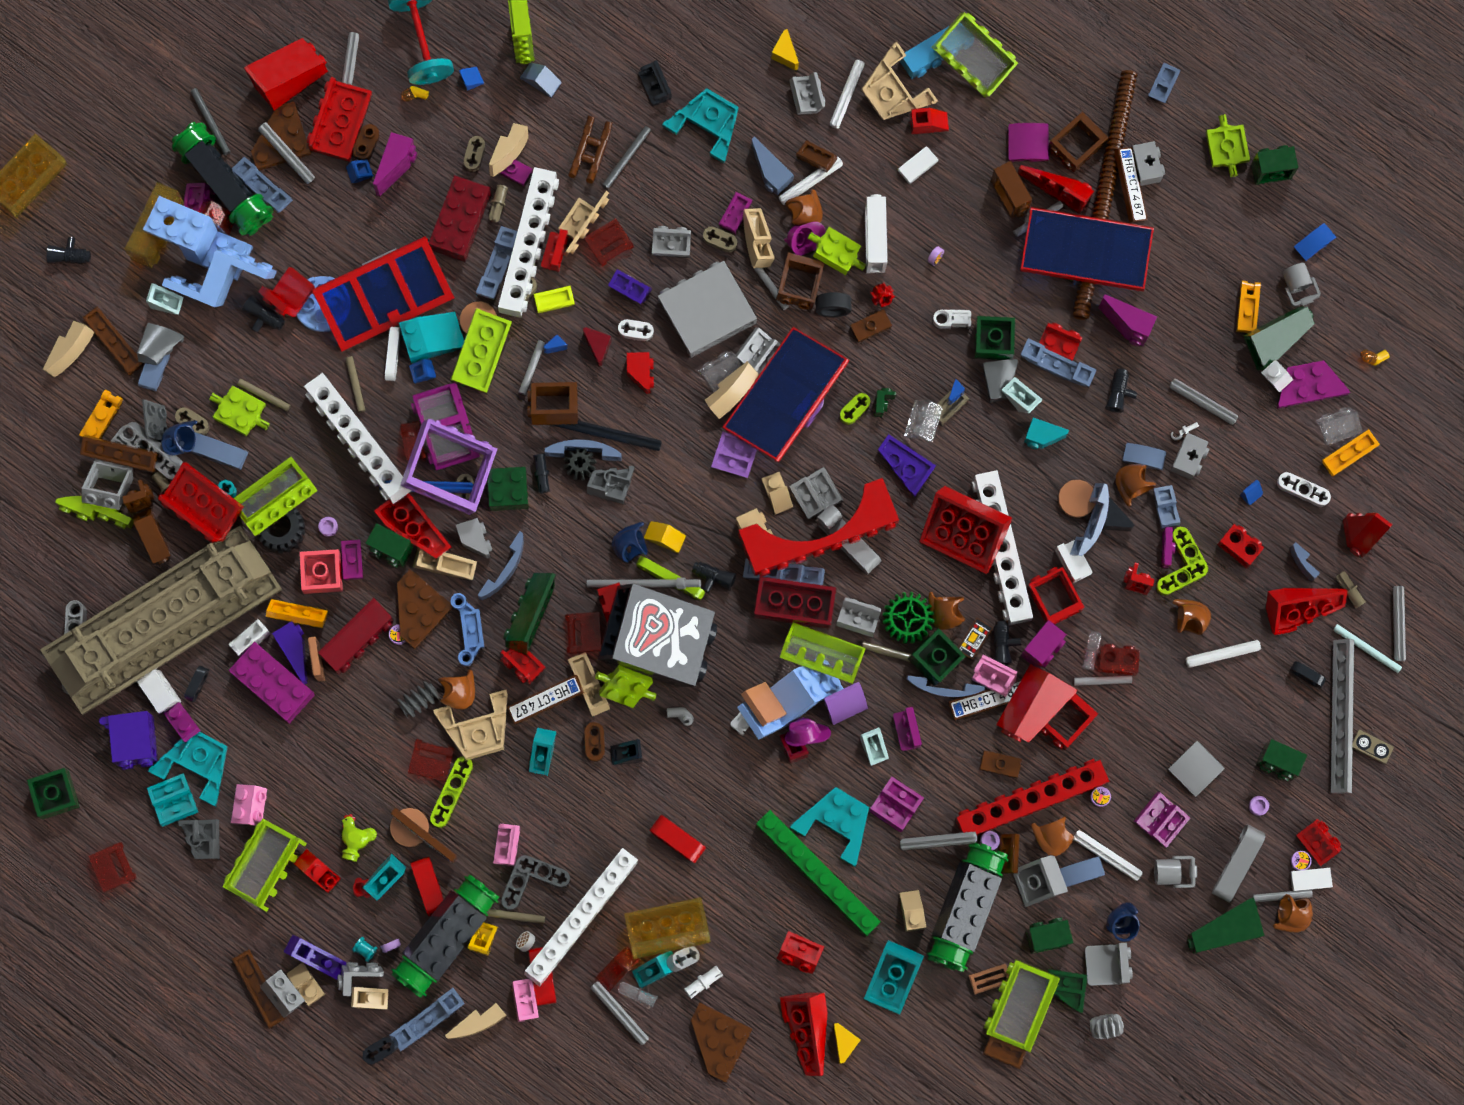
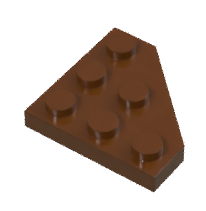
(288, 126)
(419, 608)
(719, 1040)

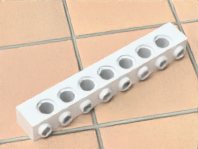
(540, 179)
(320, 387)
(1022, 613)
(580, 917)

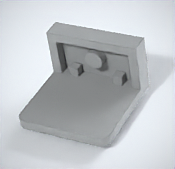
(1108, 964)
(352, 969)

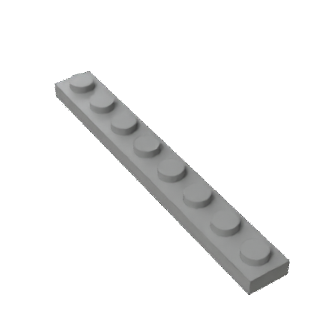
(1342, 716)

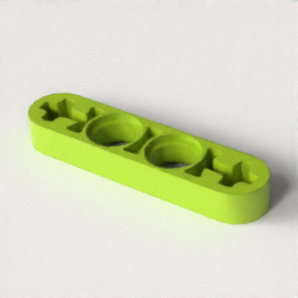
(664, 574)
(454, 793)

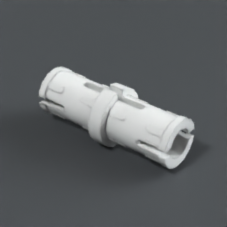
(703, 982)

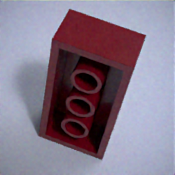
(459, 218)
(795, 602)

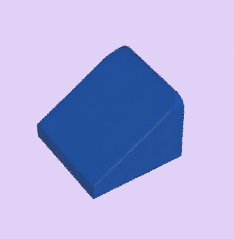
(471, 77)
(359, 170)
(554, 345)
(422, 371)
(956, 392)
(1252, 492)

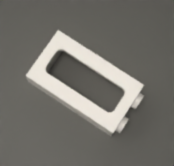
(876, 234)

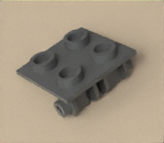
(154, 419)

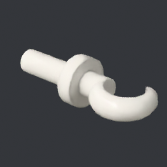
(1185, 430)

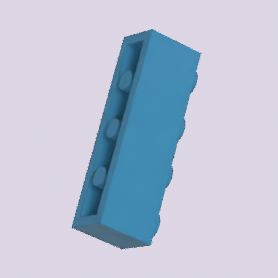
(922, 57)

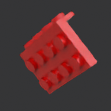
(339, 119)
(201, 503)

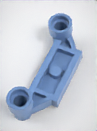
(471, 629)

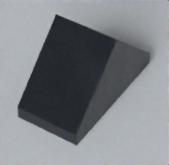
(1117, 519)
(626, 752)

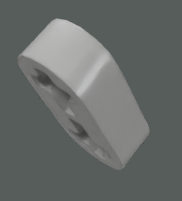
(684, 961)

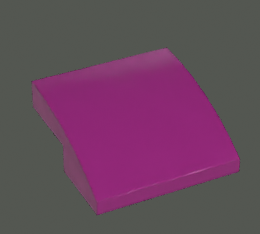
(1029, 142)
(896, 804)
(1162, 819)

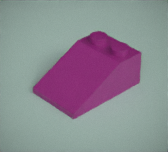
(395, 162)
(1129, 321)

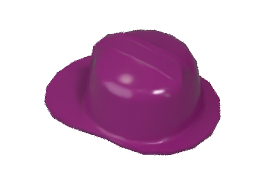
(798, 236)
(806, 731)

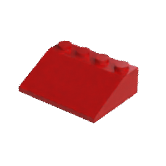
(965, 529)

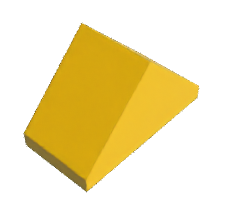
(784, 51)
(665, 536)
(483, 939)
(845, 1042)

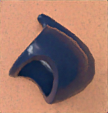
(176, 433)
(631, 537)
(1123, 921)

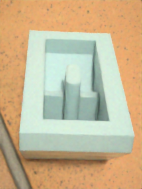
(164, 300)
(1021, 396)
(874, 746)

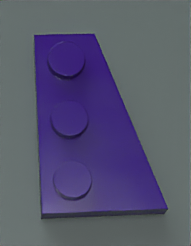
(906, 464)

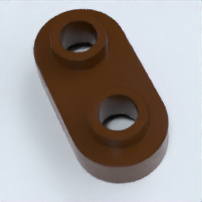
(366, 141)
(594, 742)

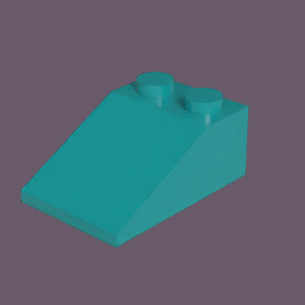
(431, 335)
(893, 977)

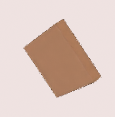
(316, 660)
(763, 704)

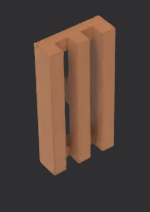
(974, 984)

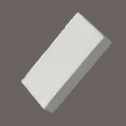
(918, 165)
(1311, 879)

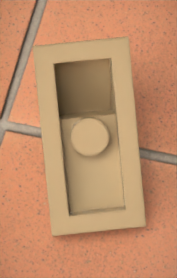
(777, 493)
(305, 984)
(369, 998)

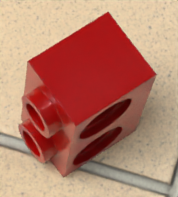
(1237, 550)

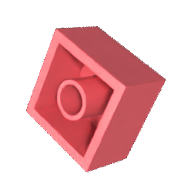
(321, 571)

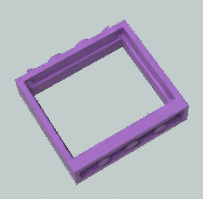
(437, 494)

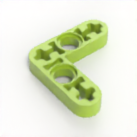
(1189, 562)

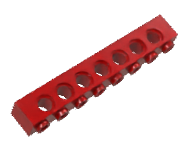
(1097, 778)

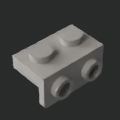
(807, 94)
(671, 241)
(858, 617)

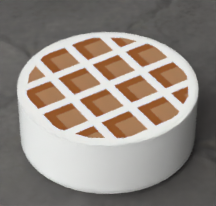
(525, 941)

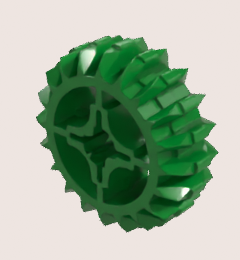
(910, 601)

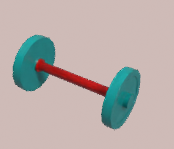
(430, 69)

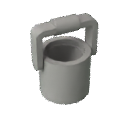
(1297, 280)
(1169, 871)

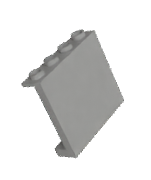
(707, 308)

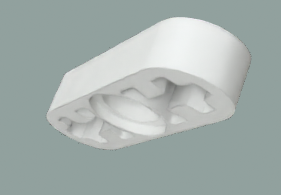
(392, 353)
(1293, 478)

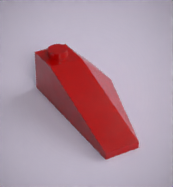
(1067, 190)
(412, 523)
(1364, 531)
(1297, 606)
(808, 1022)

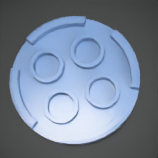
(311, 313)

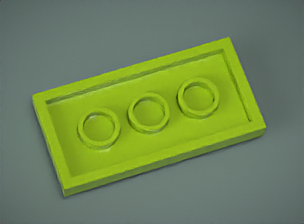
(481, 350)

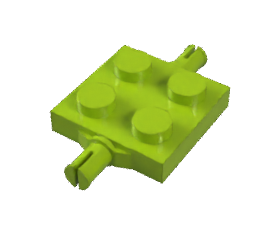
(1227, 145)
(837, 251)
(239, 411)
(625, 686)

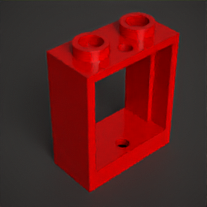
(1065, 613)
(1085, 710)

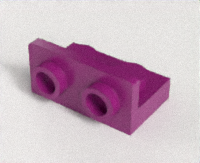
(196, 194)
(907, 729)

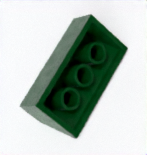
(530, 612)

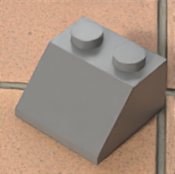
(1040, 880)

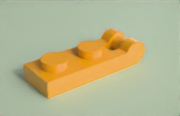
(1248, 307)
(101, 415)

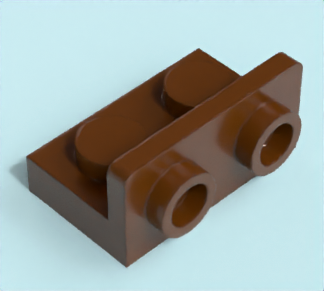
(139, 500)

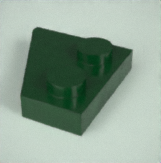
(1071, 988)

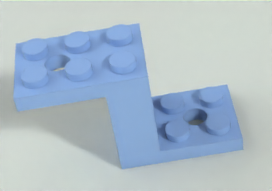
(192, 233)
(219, 277)
(796, 694)

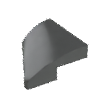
(157, 343)
(997, 376)
(610, 484)
(202, 837)

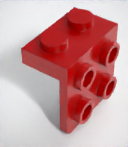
(289, 293)
(526, 666)

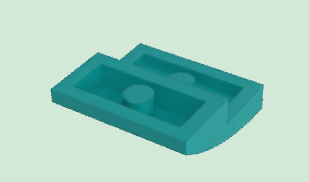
(172, 800)

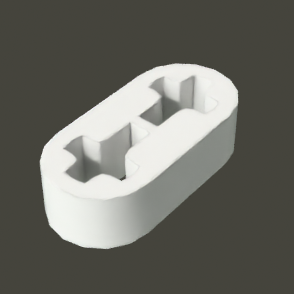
(636, 325)

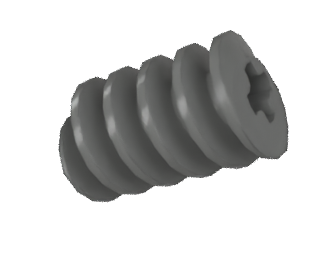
(418, 699)

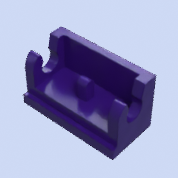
(629, 286)

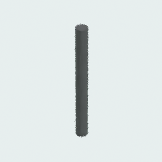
(210, 121)
(627, 156)

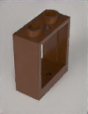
(1090, 129)
(1011, 190)
(803, 264)
(553, 417)

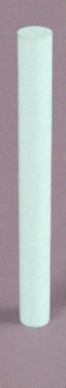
(1368, 649)

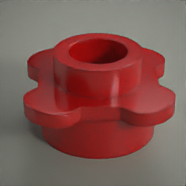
(357, 888)

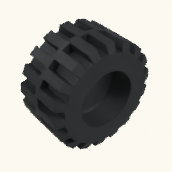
(289, 540)

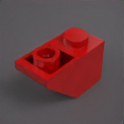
(928, 121)
(639, 369)
(317, 870)

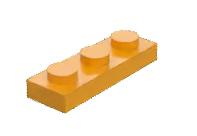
(1350, 453)
(296, 613)

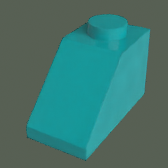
(1043, 434)
(542, 751)
(384, 877)
(652, 970)

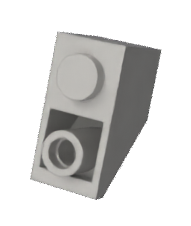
(472, 537)

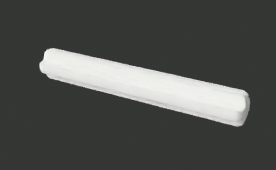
(847, 94)
(808, 182)
(1223, 653)
(1107, 855)

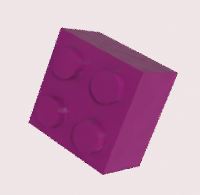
(1047, 641)

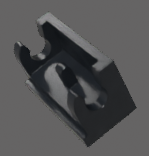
(655, 83)

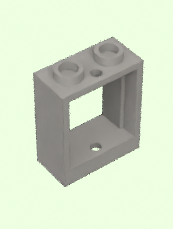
(103, 470)

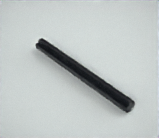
(614, 434)

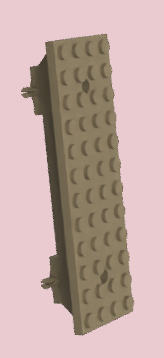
(161, 620)

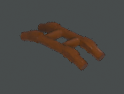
(586, 139)

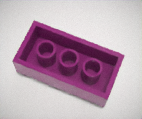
(271, 682)

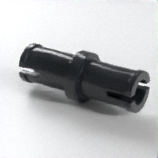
(541, 473)

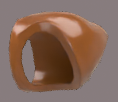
(806, 208)
(1132, 482)
(945, 611)
(1192, 616)
(458, 691)
(1053, 837)
(1294, 915)

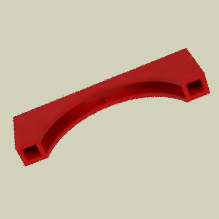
(770, 552)

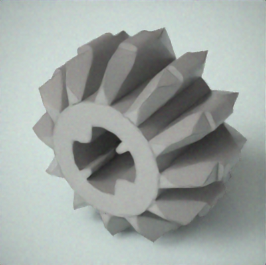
(1106, 1026)

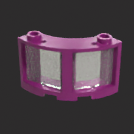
(440, 405)

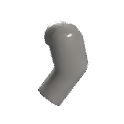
(682, 713)

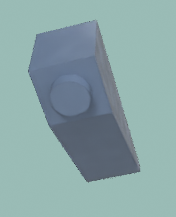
(773, 172)

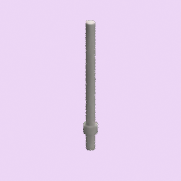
(680, 583)

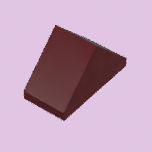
(598, 343)
(793, 753)

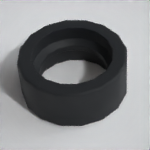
(833, 304)

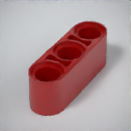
(677, 839)
(427, 884)
(546, 992)

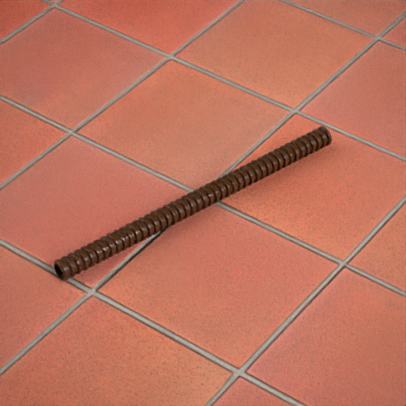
(1108, 176)

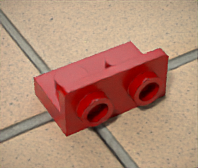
(555, 250)
(1060, 340)
(1138, 582)
(1319, 842)
(800, 953)

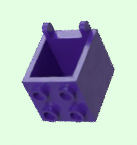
(132, 739)

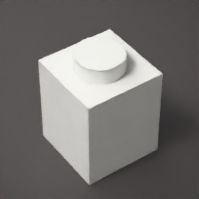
(1277, 376)

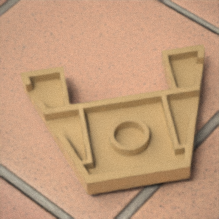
(888, 93)
(477, 735)

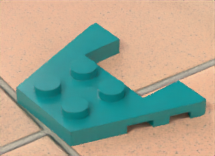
(711, 114)
(200, 755)
(842, 815)

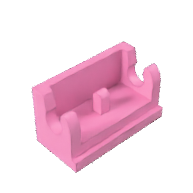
(994, 675)
(506, 844)
(524, 1000)

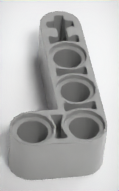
(153, 445)
(860, 553)
(1239, 863)

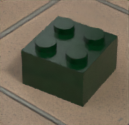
(1274, 165)
(994, 338)
(508, 489)
(389, 545)
(936, 657)
(1281, 760)
(53, 793)
(1048, 936)

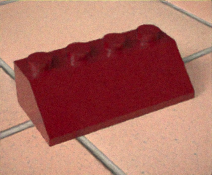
(356, 636)

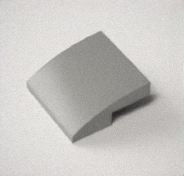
(758, 350)
(816, 493)
(1196, 768)

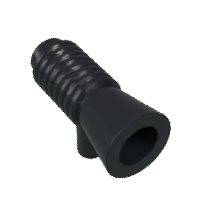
(68, 254)
(264, 314)
(1118, 391)
(713, 574)
(1002, 643)

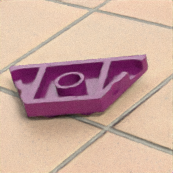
(1310, 384)

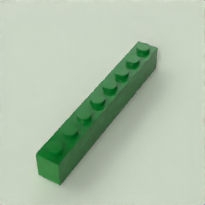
(818, 873)

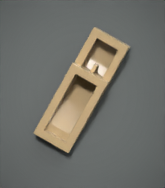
(508, 149)
(757, 238)
(68, 348)
(732, 390)
(446, 565)
(583, 669)
(477, 1023)

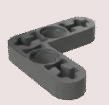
(525, 875)

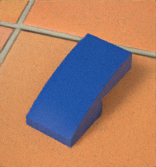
(1315, 241)

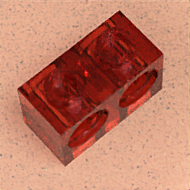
(1118, 666)

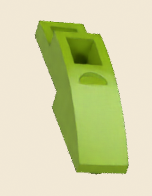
(89, 511)

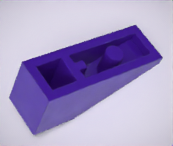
(293, 646)
(314, 956)

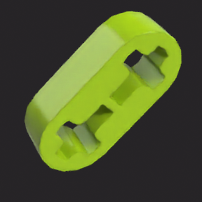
(857, 411)

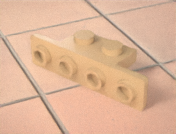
(578, 220)

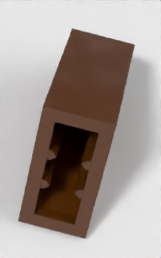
(152, 536)

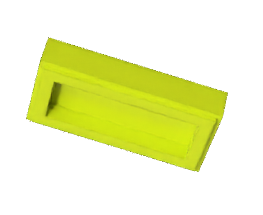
(554, 299)

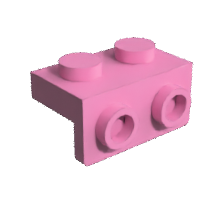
(248, 805)

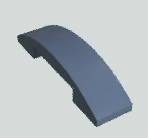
(260, 184)
(498, 263)
(1057, 364)
(558, 449)
(1100, 498)
(490, 587)
(968, 689)
(428, 1019)

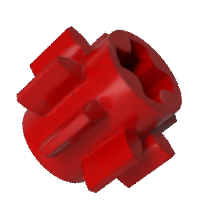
(882, 295)

